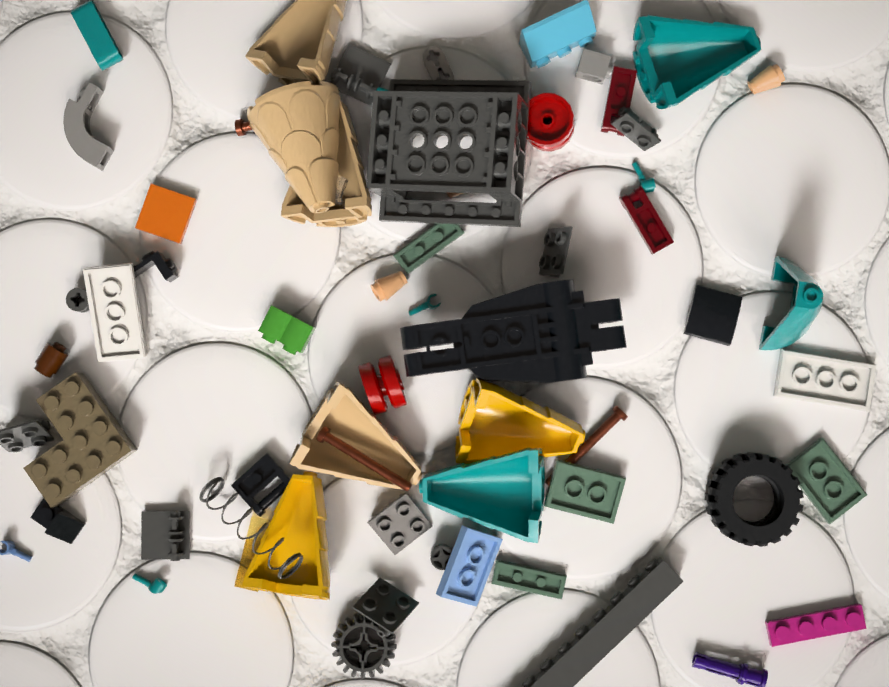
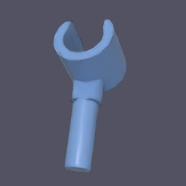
(12, 550)

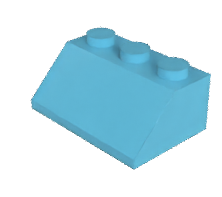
(558, 34)

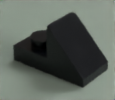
(58, 522)

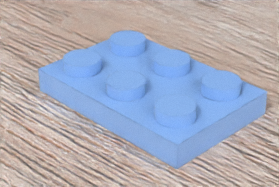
(469, 566)

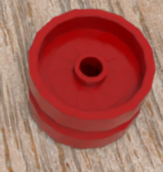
(557, 133)
(385, 384)

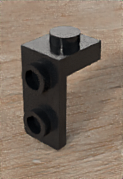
(165, 266)

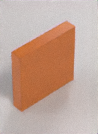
(166, 213)

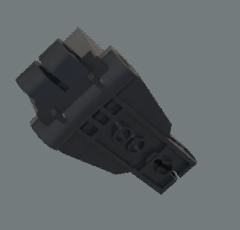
(520, 337)

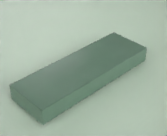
(427, 245)
(529, 579)

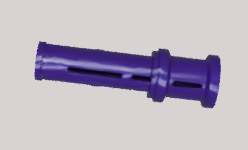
(741, 672)

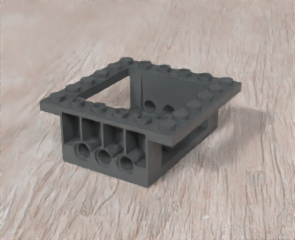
(494, 164)

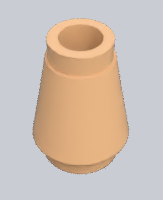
(767, 79)
(388, 285)

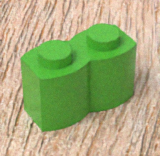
(286, 329)

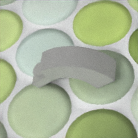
(78, 131)

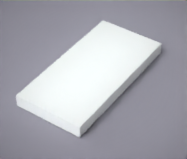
(115, 312)
(824, 380)

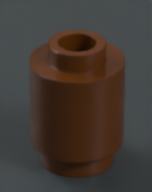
(51, 359)

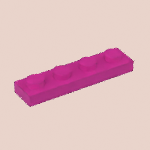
(815, 625)

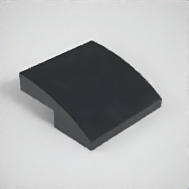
(713, 315)

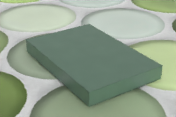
(826, 481)
(584, 491)

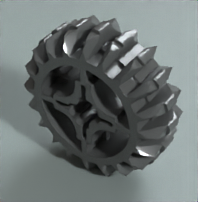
(352, 645)

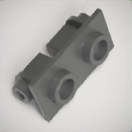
(638, 132)

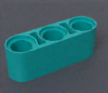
(96, 35)

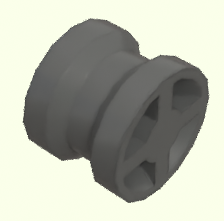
(71, 300)
(441, 561)

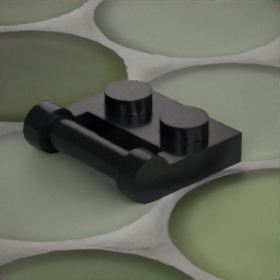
(256, 479)

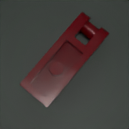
(619, 96)
(646, 220)

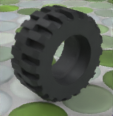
(785, 503)

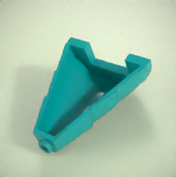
(687, 55)
(804, 306)
(494, 492)

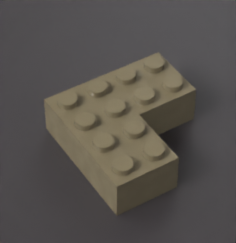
(90, 442)

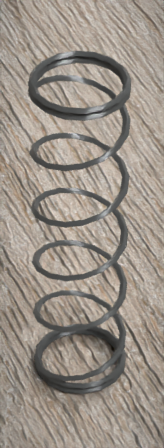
(281, 569)

